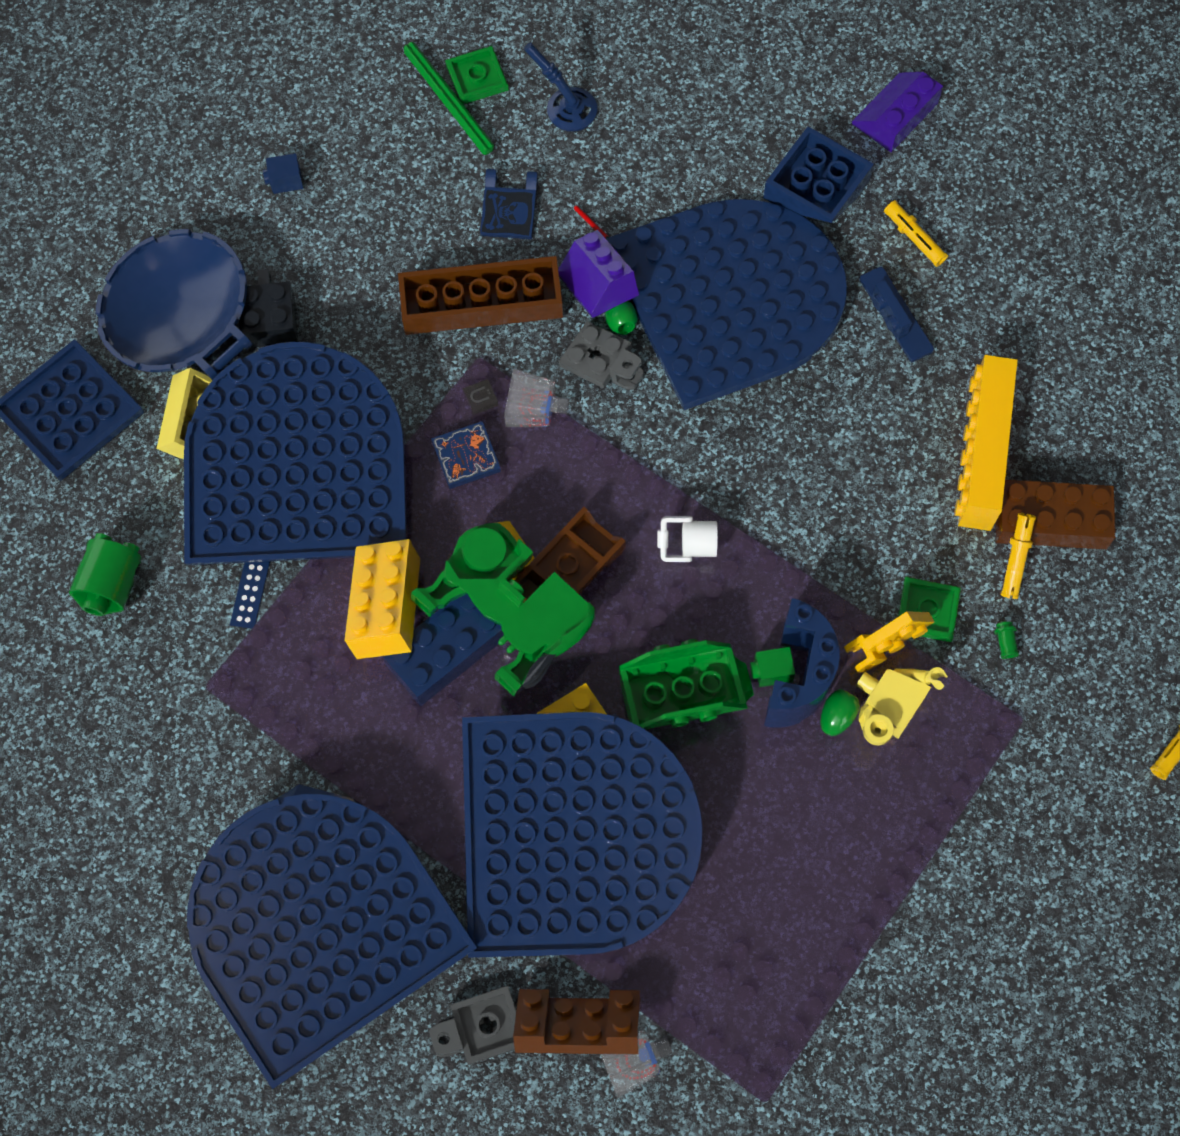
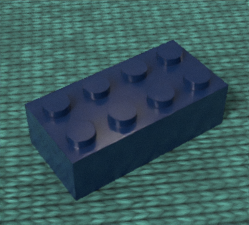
(444, 648)

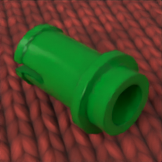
(1007, 639)

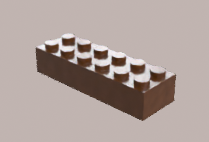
(480, 295)

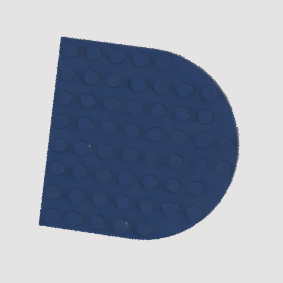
(733, 294)
(293, 460)
(573, 833)
(315, 926)

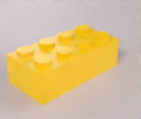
(380, 599)

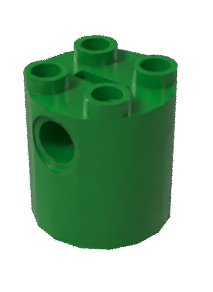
(105, 575)

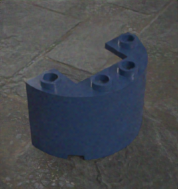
(809, 632)

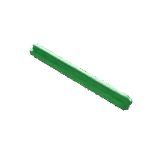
(448, 98)

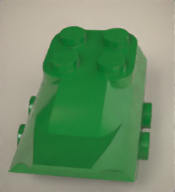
(684, 684)

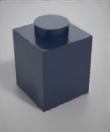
(283, 173)

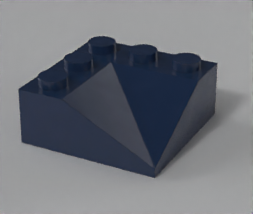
(818, 177)

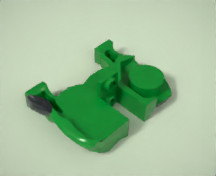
(538, 628)

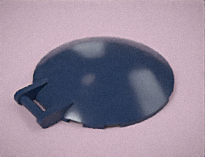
(174, 303)

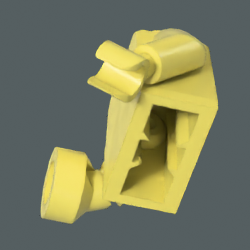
(894, 700)

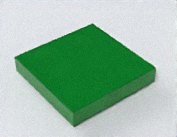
(476, 75)
(935, 598)

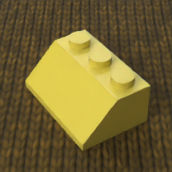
(180, 406)

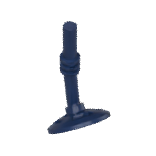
(570, 102)

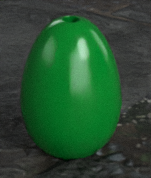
(622, 318)
(839, 712)

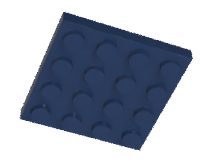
(68, 409)

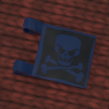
(508, 210)

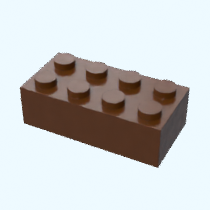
(1063, 511)

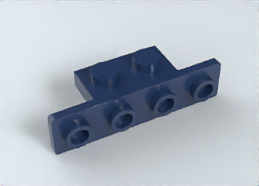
(896, 314)

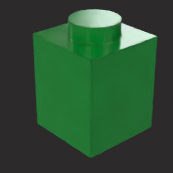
(773, 666)

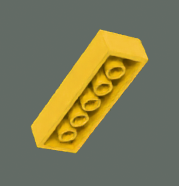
(986, 443)

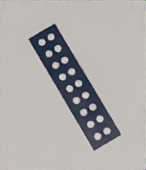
(249, 594)

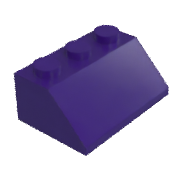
(899, 108)
(597, 274)

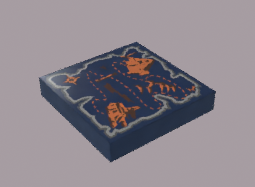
(466, 455)

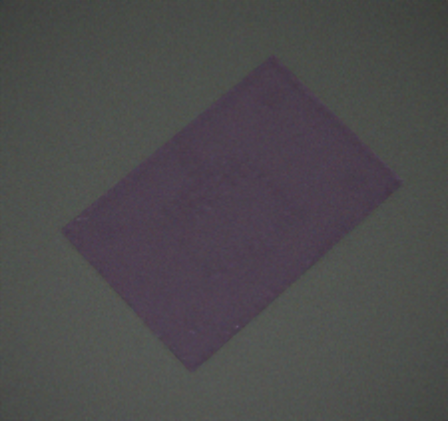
(800, 827)

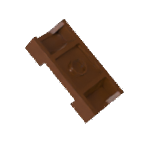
(574, 554)
(577, 1023)

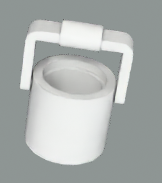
(698, 539)

